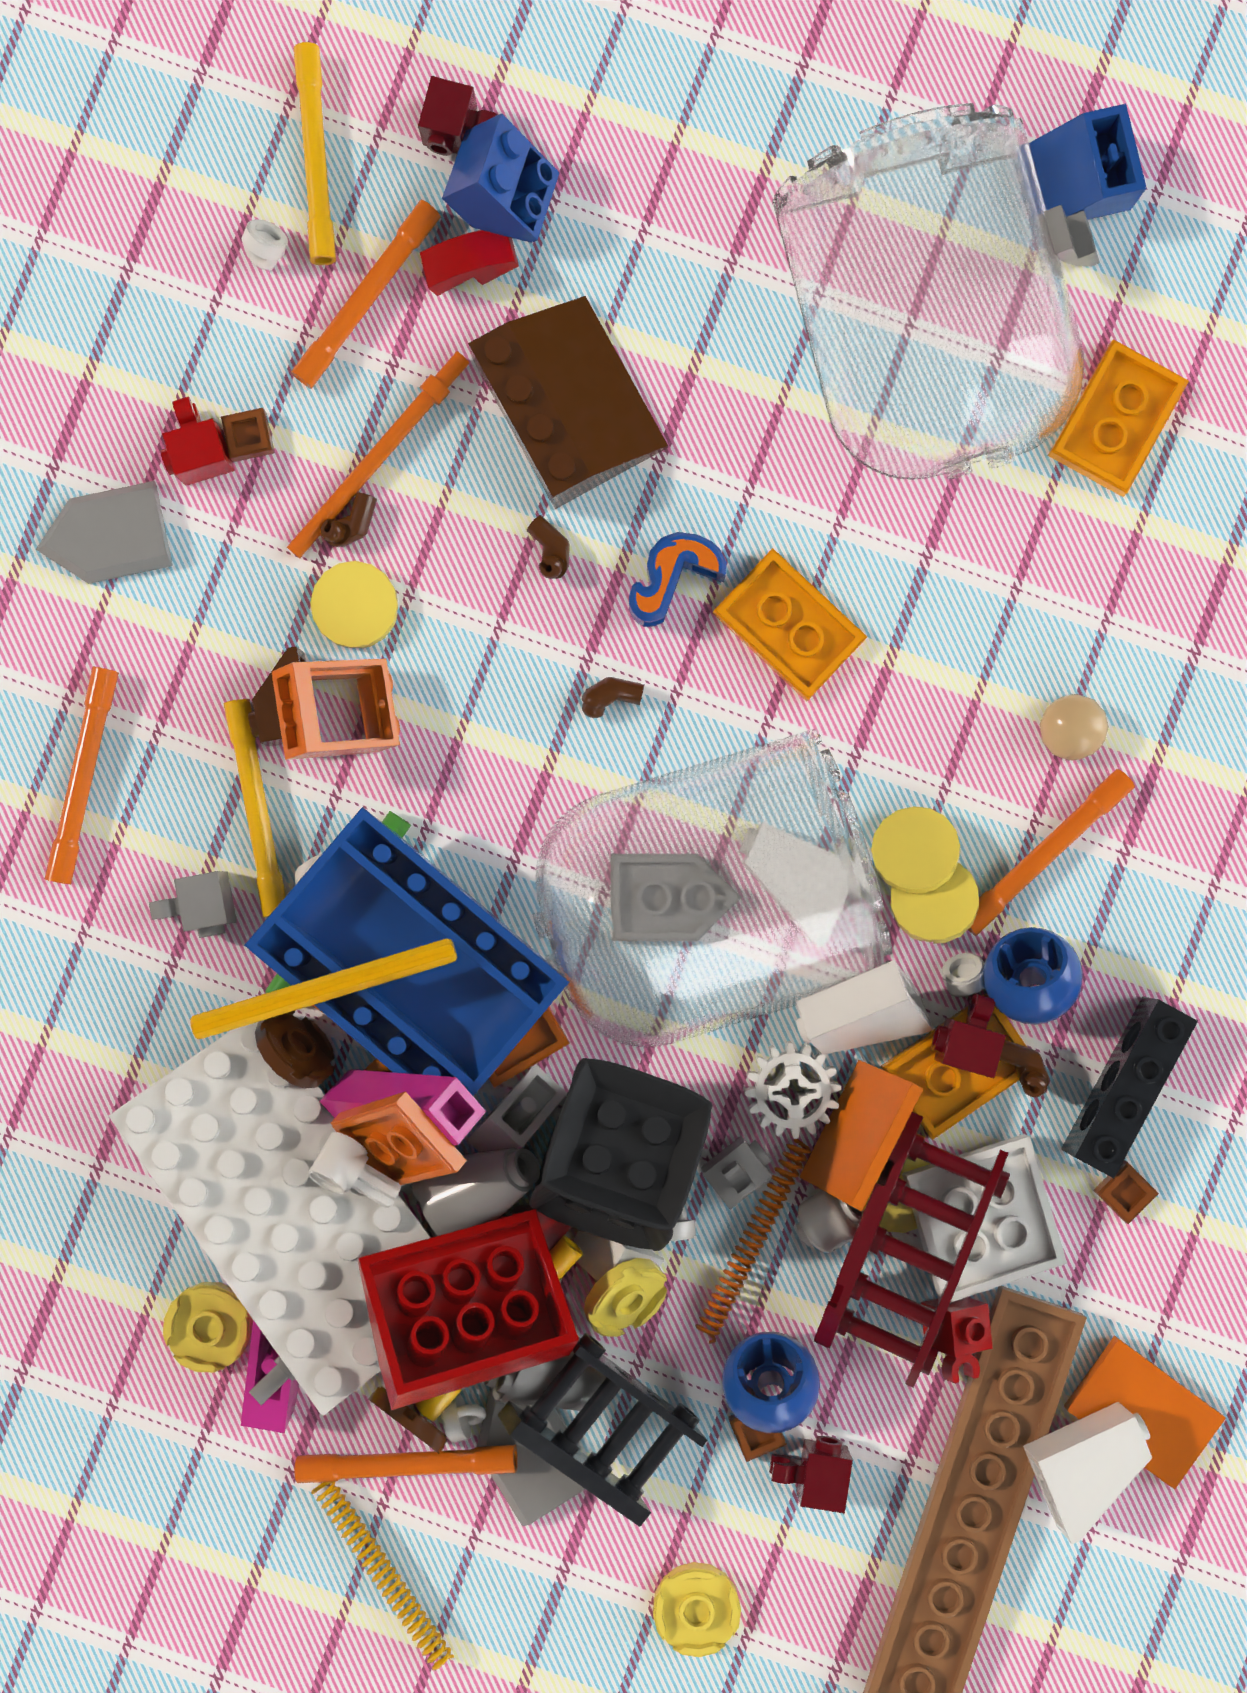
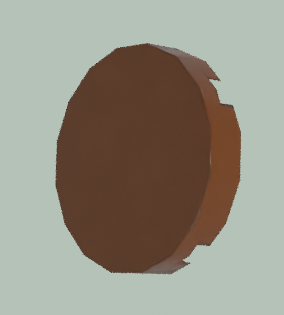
(295, 1049)
(410, 1420)

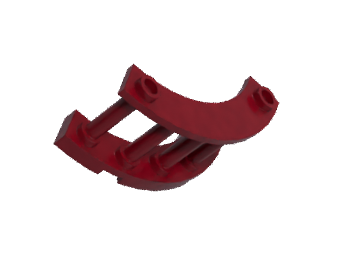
(873, 1238)

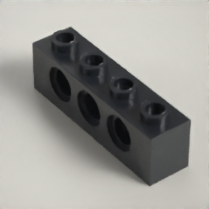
(1129, 1085)

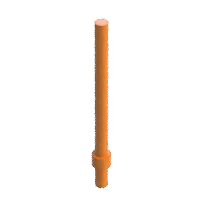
(433, 392)

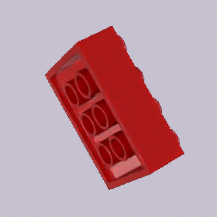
(465, 1308)

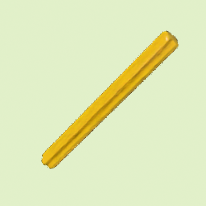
(323, 988)

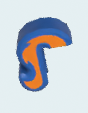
(664, 566)

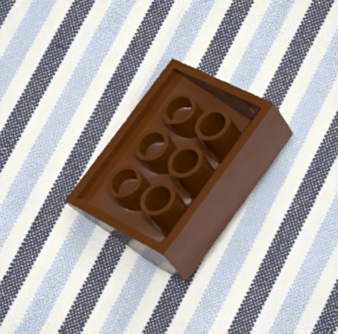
(567, 398)

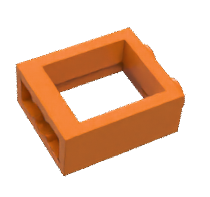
(299, 714)

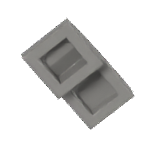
(1071, 237)

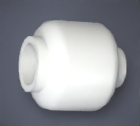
(827, 1222)

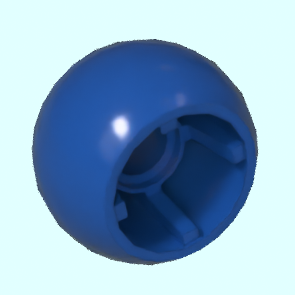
(1029, 959)
(769, 1354)

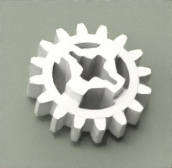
(793, 1109)

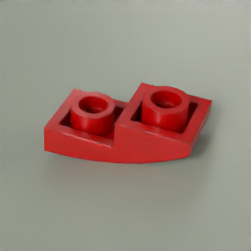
(468, 256)

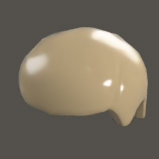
(1073, 727)

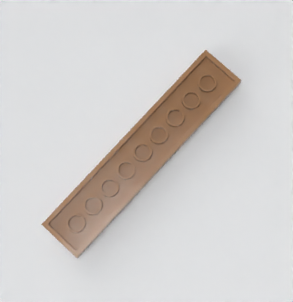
(976, 1498)

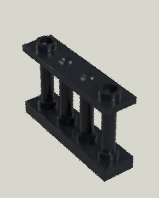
(563, 1447)

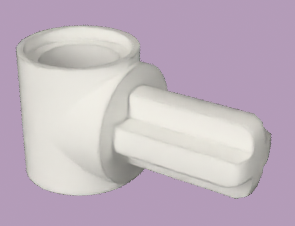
(344, 1166)

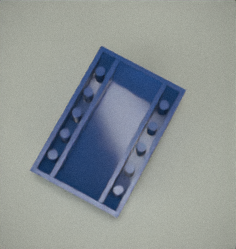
(384, 897)

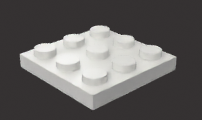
(1017, 1230)

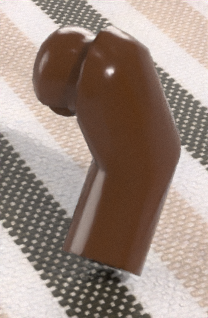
(352, 527)
(555, 548)
(608, 691)
(1028, 1066)

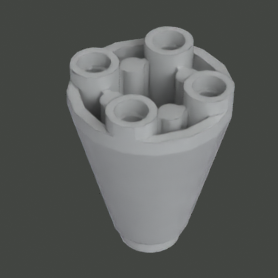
(478, 1191)
(529, 1384)

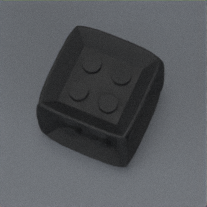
(622, 1155)

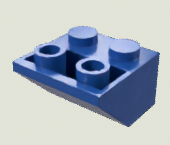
(1090, 164)
(501, 181)

